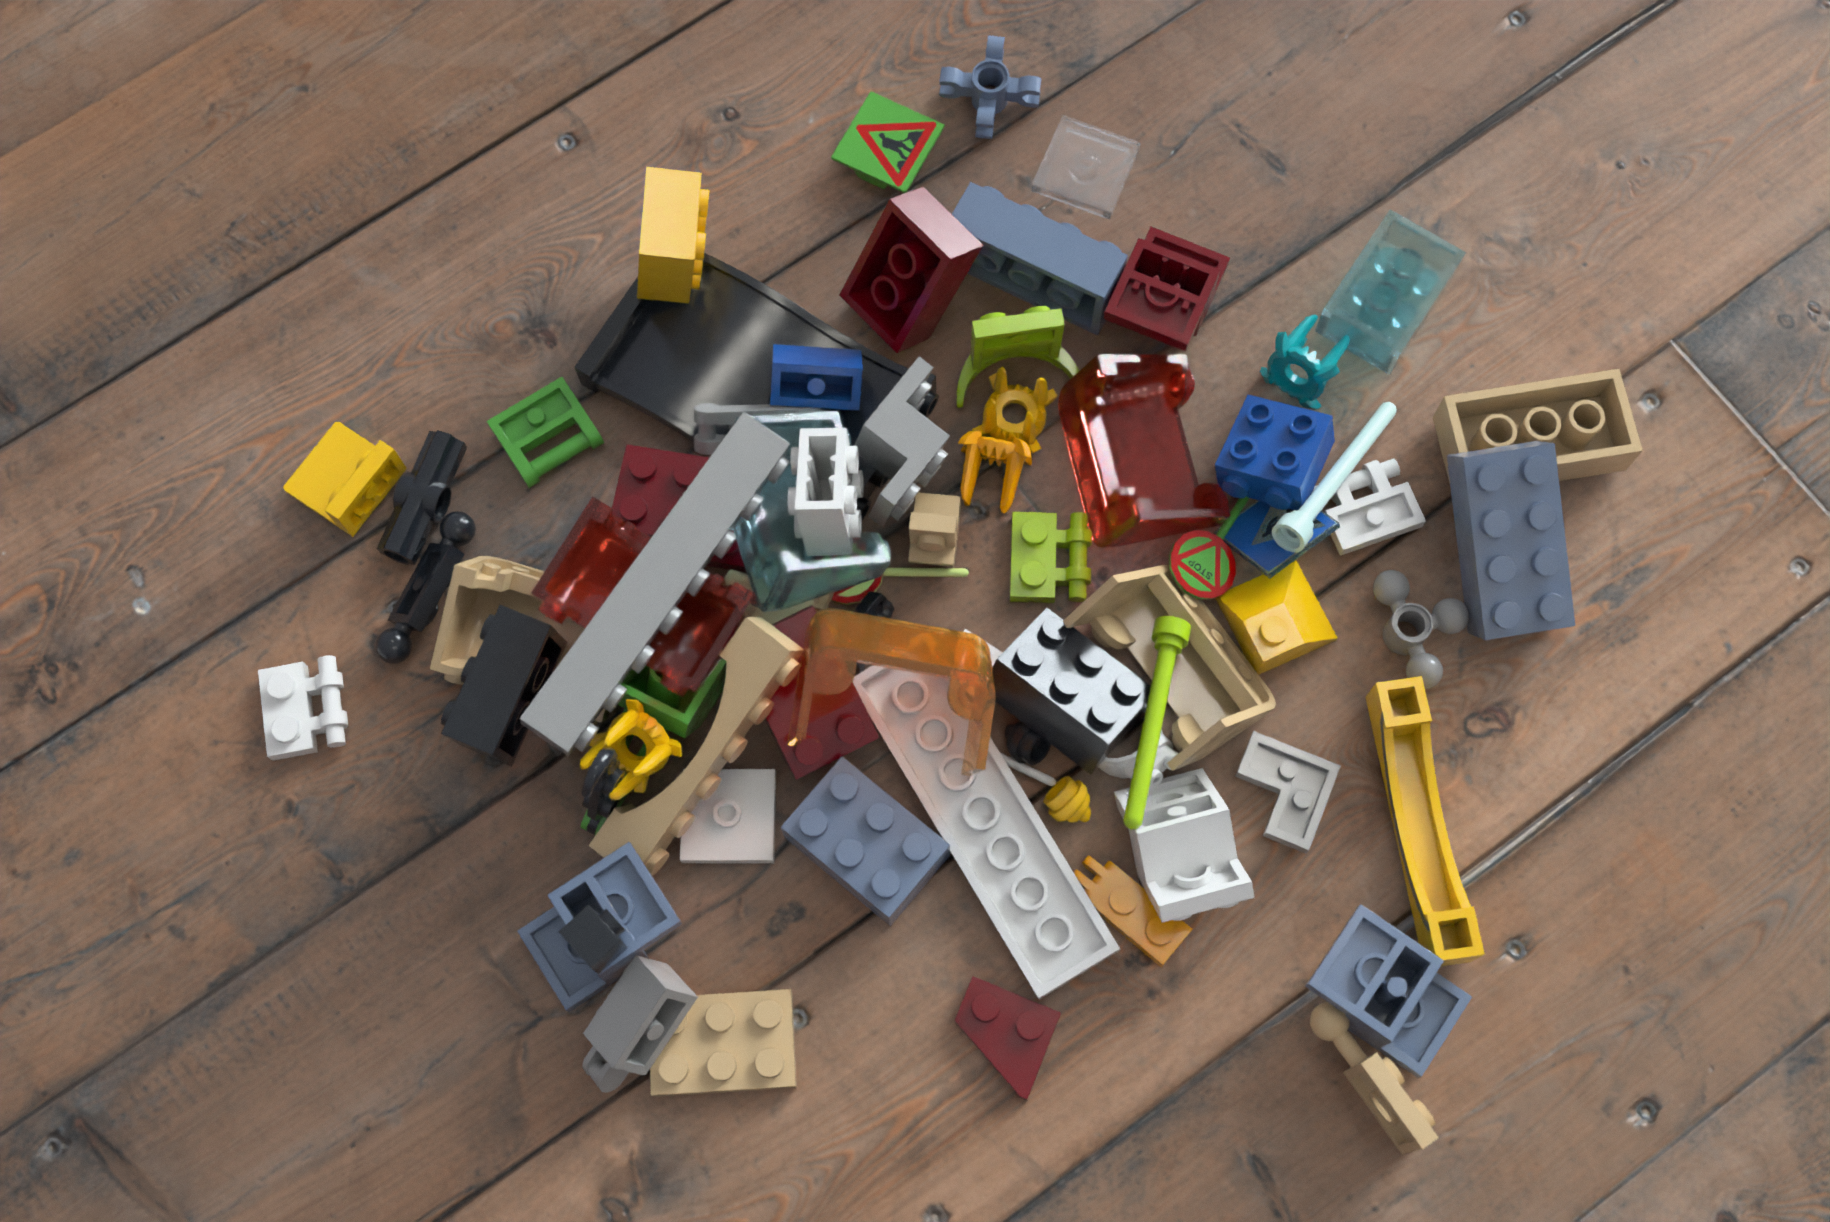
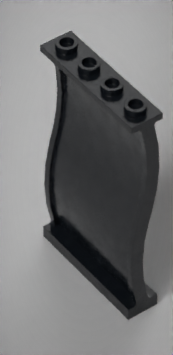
(721, 353)

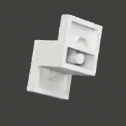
(1187, 848)

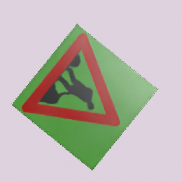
(887, 143)

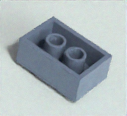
(866, 840)

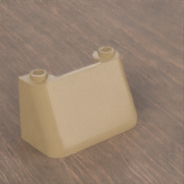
(473, 595)

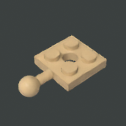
(1377, 1083)

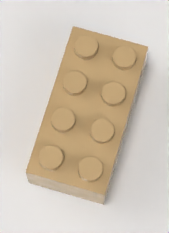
(1579, 413)

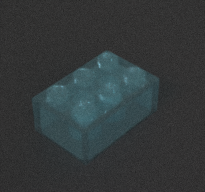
(1390, 291)

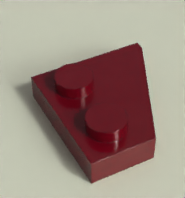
(1007, 1031)

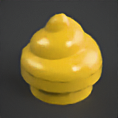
(1068, 801)

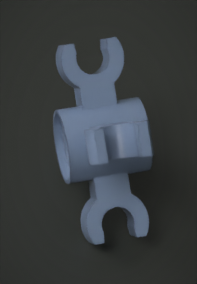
(989, 101)

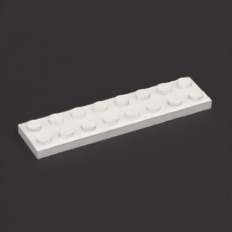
(989, 831)

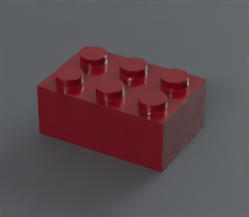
(910, 269)

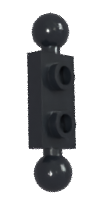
(424, 589)

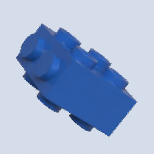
(1274, 453)

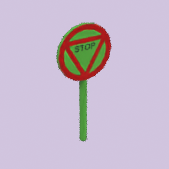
(1203, 561)

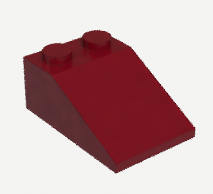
(835, 721)

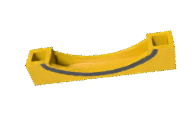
(1404, 748)

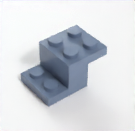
(632, 897)
(1389, 990)

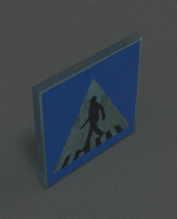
(1254, 542)

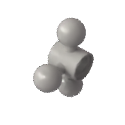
(1447, 616)

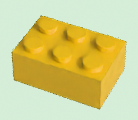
(672, 235)

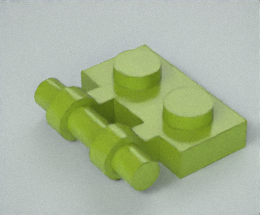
(1034, 557)

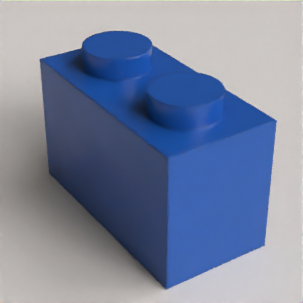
(816, 377)

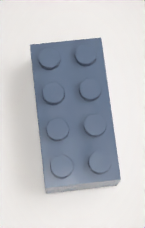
(1040, 258)
(1511, 539)

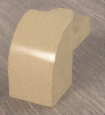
(934, 529)

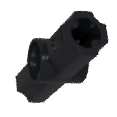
(422, 497)

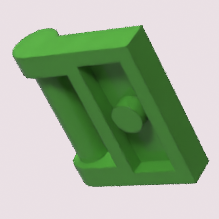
(538, 420)

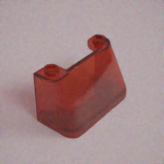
(1134, 451)
(594, 562)

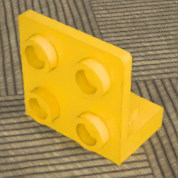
(345, 477)

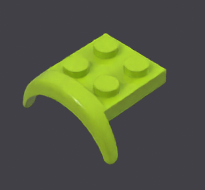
(1000, 337)

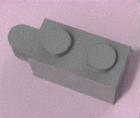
(635, 1022)

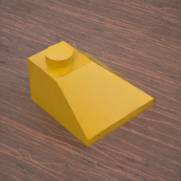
(1276, 618)

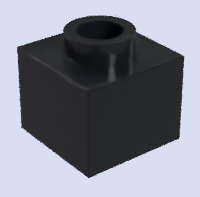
(595, 937)

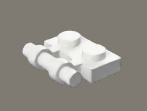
(1375, 516)
(288, 708)

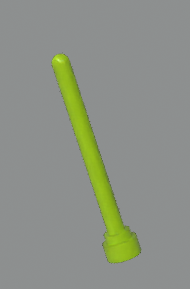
(1169, 636)

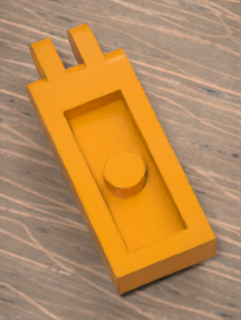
(1130, 911)

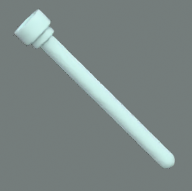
(1296, 528)

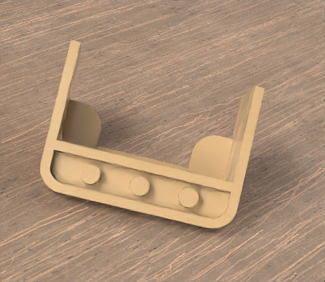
(1211, 679)

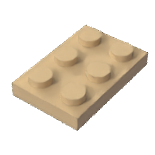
(730, 1046)

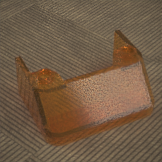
(842, 638)

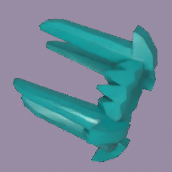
(1290, 351)

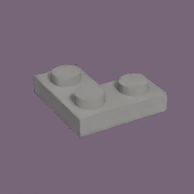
(1301, 786)

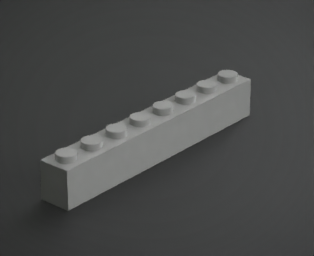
(655, 585)

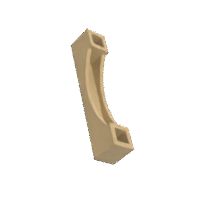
(756, 666)

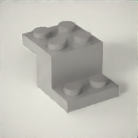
(902, 443)

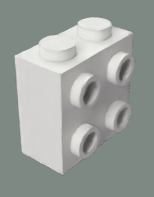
(826, 491)

